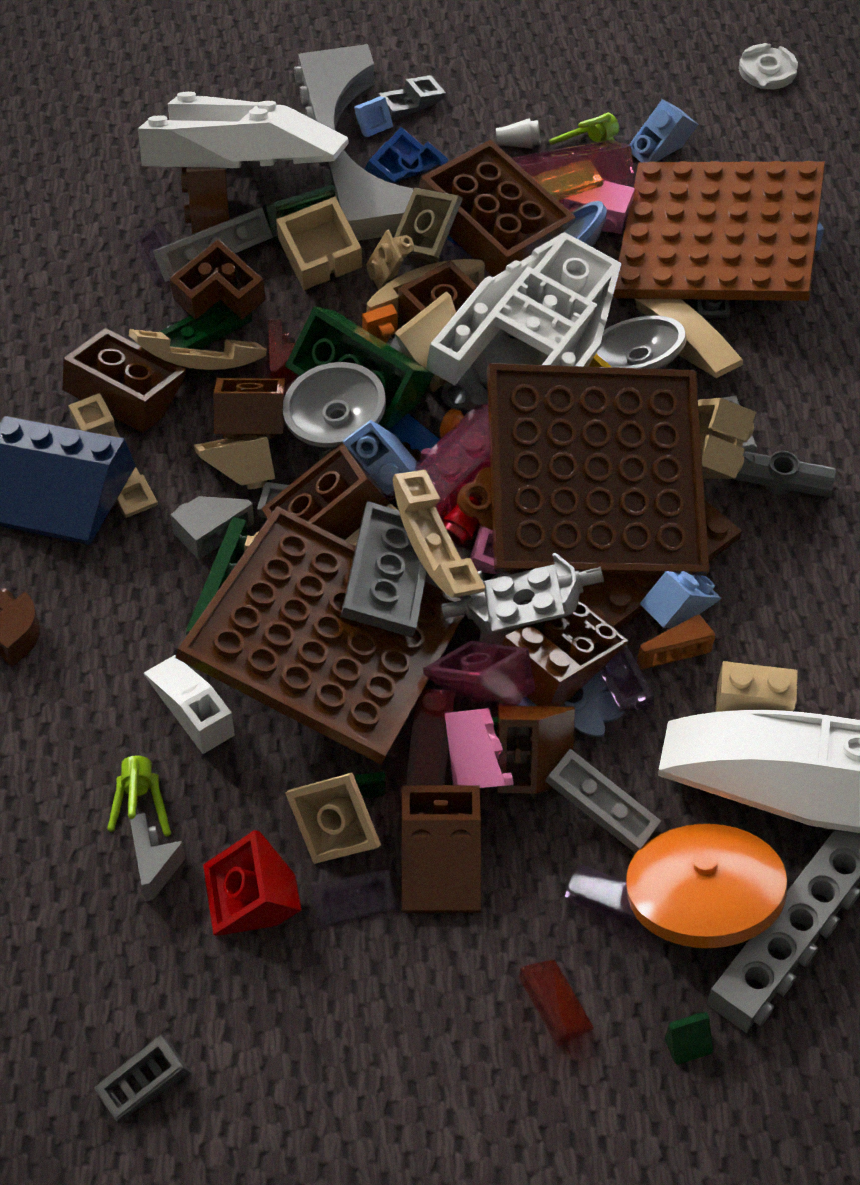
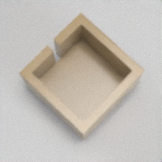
(319, 243)
(722, 434)

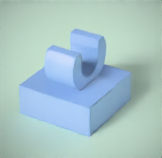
(373, 116)

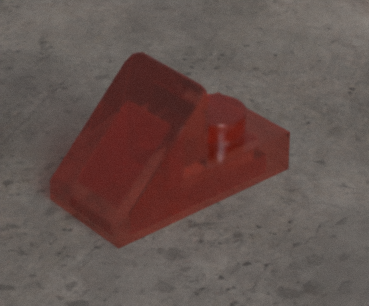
(279, 351)

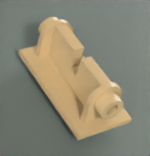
(388, 258)

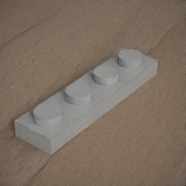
(235, 234)

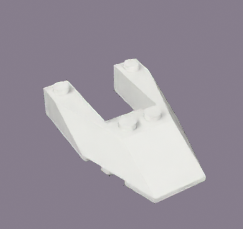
(228, 131)
(547, 300)

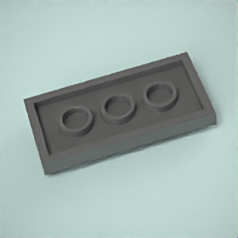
(384, 574)

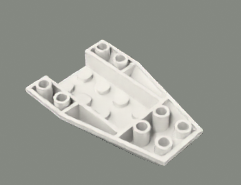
(771, 761)

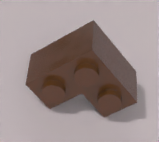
(207, 197)
(214, 277)

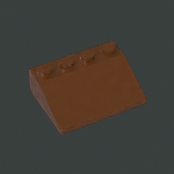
(501, 208)

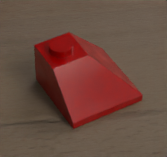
(250, 887)

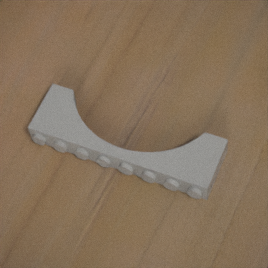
(328, 85)

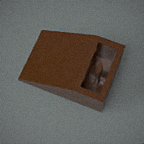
(566, 653)
(441, 849)

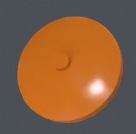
(706, 885)

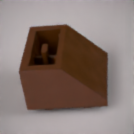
(533, 744)

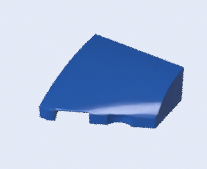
(403, 158)

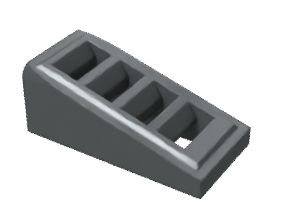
(133, 1066)

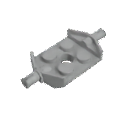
(551, 589)

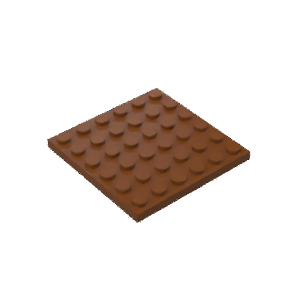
(721, 231)

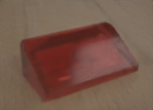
(555, 1001)

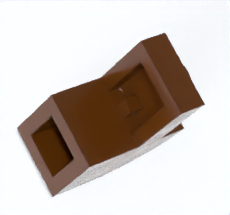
(17, 626)

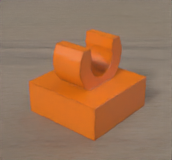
(381, 322)

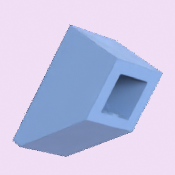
(662, 133)
(380, 454)
(679, 598)

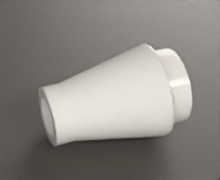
(520, 134)

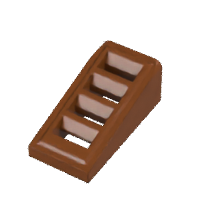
(681, 642)

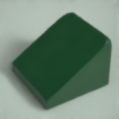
(371, 784)
(689, 1038)

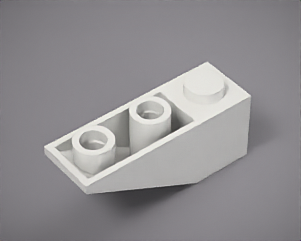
(192, 703)

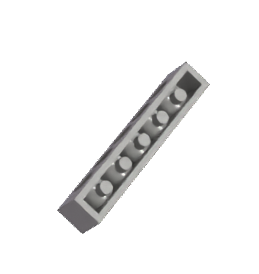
(731, 993)

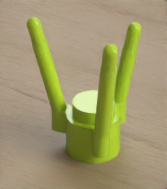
(598, 129)
(135, 781)

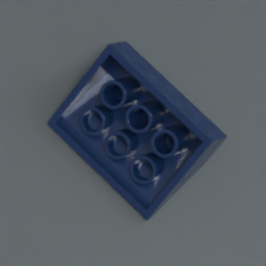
(59, 478)

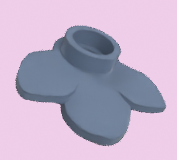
(593, 708)

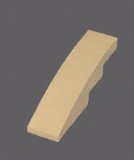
(703, 344)

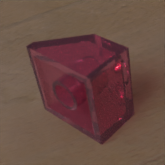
(485, 673)

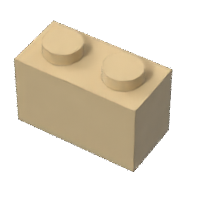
(755, 688)

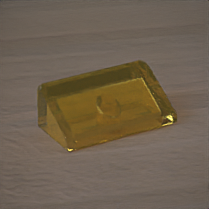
(570, 179)

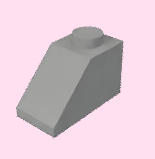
(205, 521)

